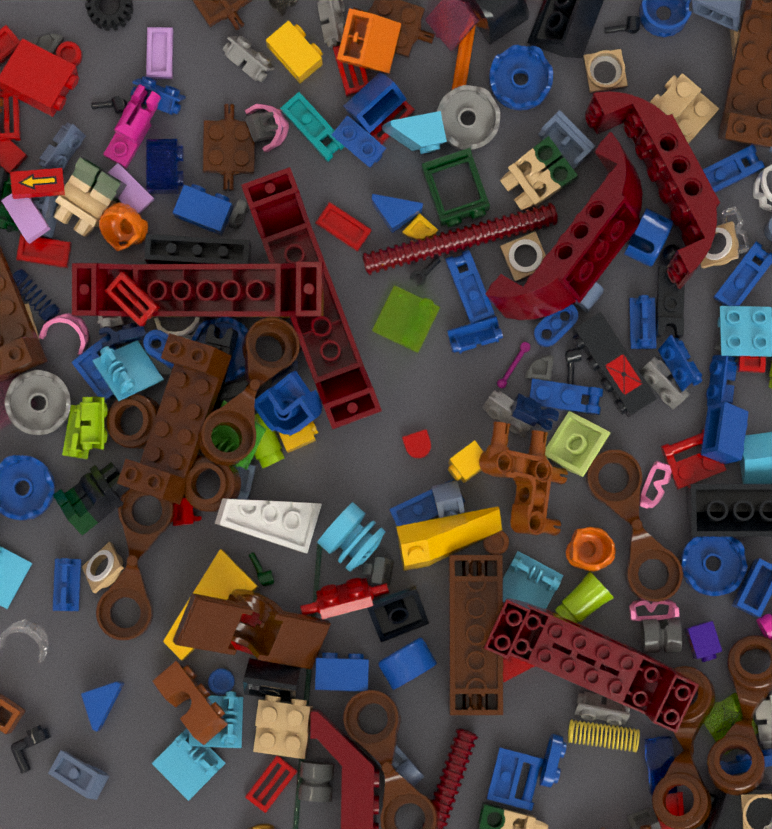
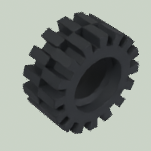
(109, 21)

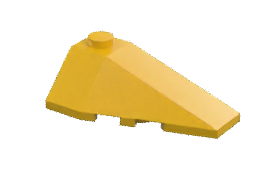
(436, 539)

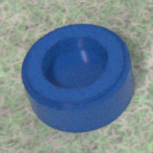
(221, 681)

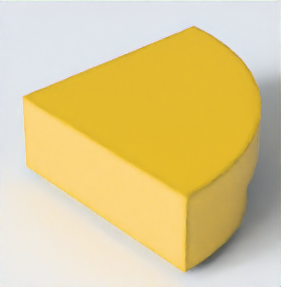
(419, 228)

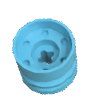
(351, 537)

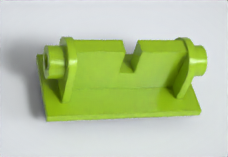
(93, 410)
(72, 439)

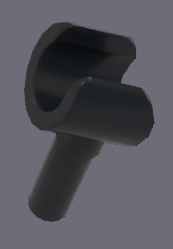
(632, 26)
(116, 102)
(425, 271)
(572, 356)

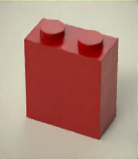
(38, 77)

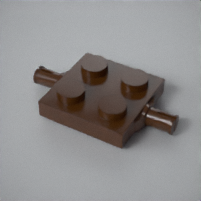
(217, 10)
(410, 18)
(228, 148)

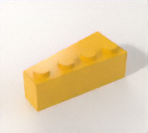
(218, 582)

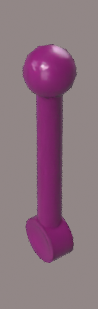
(524, 348)

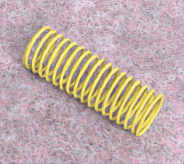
(572, 725)

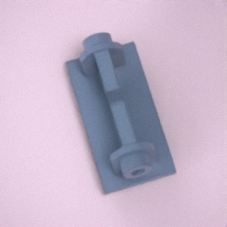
(68, 140)

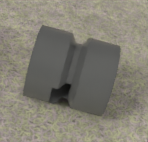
(661, 635)
(316, 781)

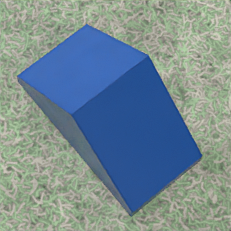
(396, 211)
(100, 702)

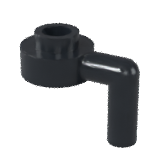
(34, 737)

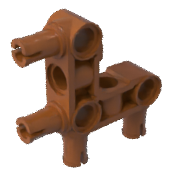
(531, 475)

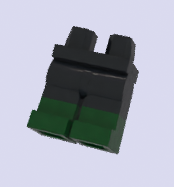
(92, 497)

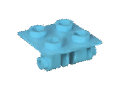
(745, 331)
(127, 369)
(12, 573)
(530, 581)
(232, 734)
(188, 766)

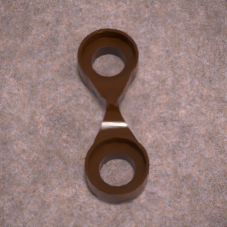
(240, 410)
(229, 475)
(642, 544)
(131, 581)
(751, 692)
(382, 747)
(683, 768)

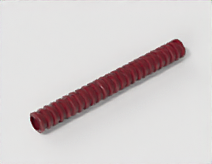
(460, 238)
(453, 774)

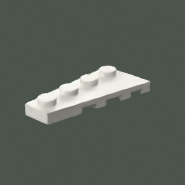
(274, 521)

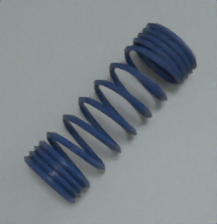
(51, 311)

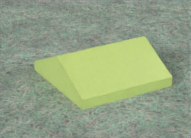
(576, 443)

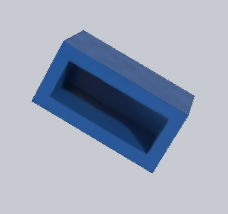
(374, 102)
(203, 209)
(724, 433)
(755, 589)
(342, 673)

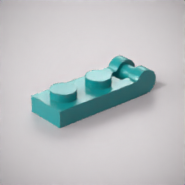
(311, 125)

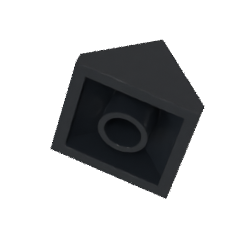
(398, 614)
(271, 678)

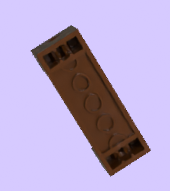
(749, 92)
(18, 340)
(184, 407)
(473, 610)

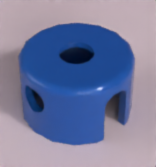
(664, 28)
(649, 237)
(407, 663)

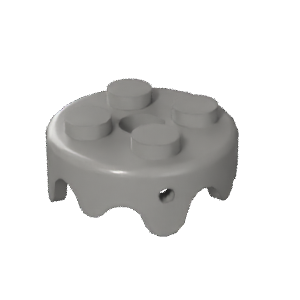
(486, 114)
(22, 392)

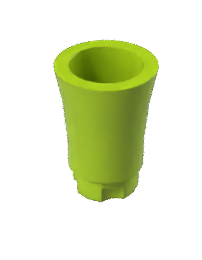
(269, 447)
(584, 599)

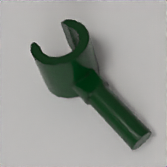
(265, 578)

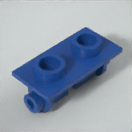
(169, 95)
(359, 141)
(642, 322)
(470, 335)
(676, 357)
(721, 369)
(66, 584)

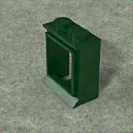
(454, 216)

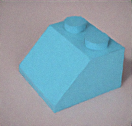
(418, 132)

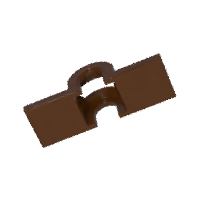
(280, 639)

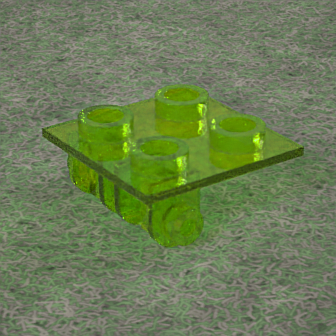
(406, 319)

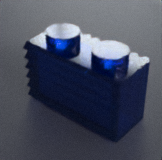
(163, 166)

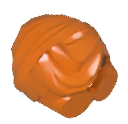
(122, 224)
(590, 549)

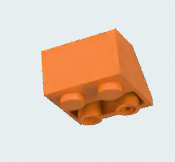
(369, 41)

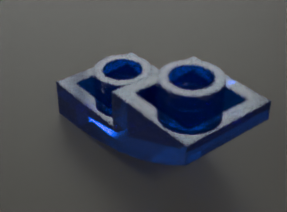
(658, 758)

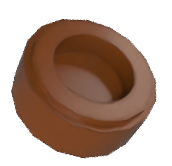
(496, 543)

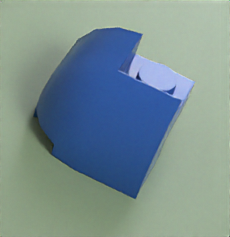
(288, 405)

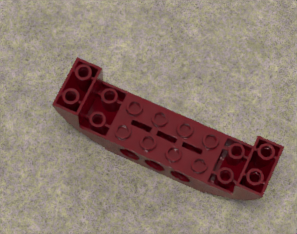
(671, 166)
(585, 246)
(592, 661)

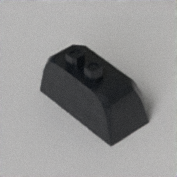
(498, 16)
(727, 810)

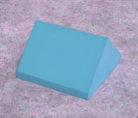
(757, 459)

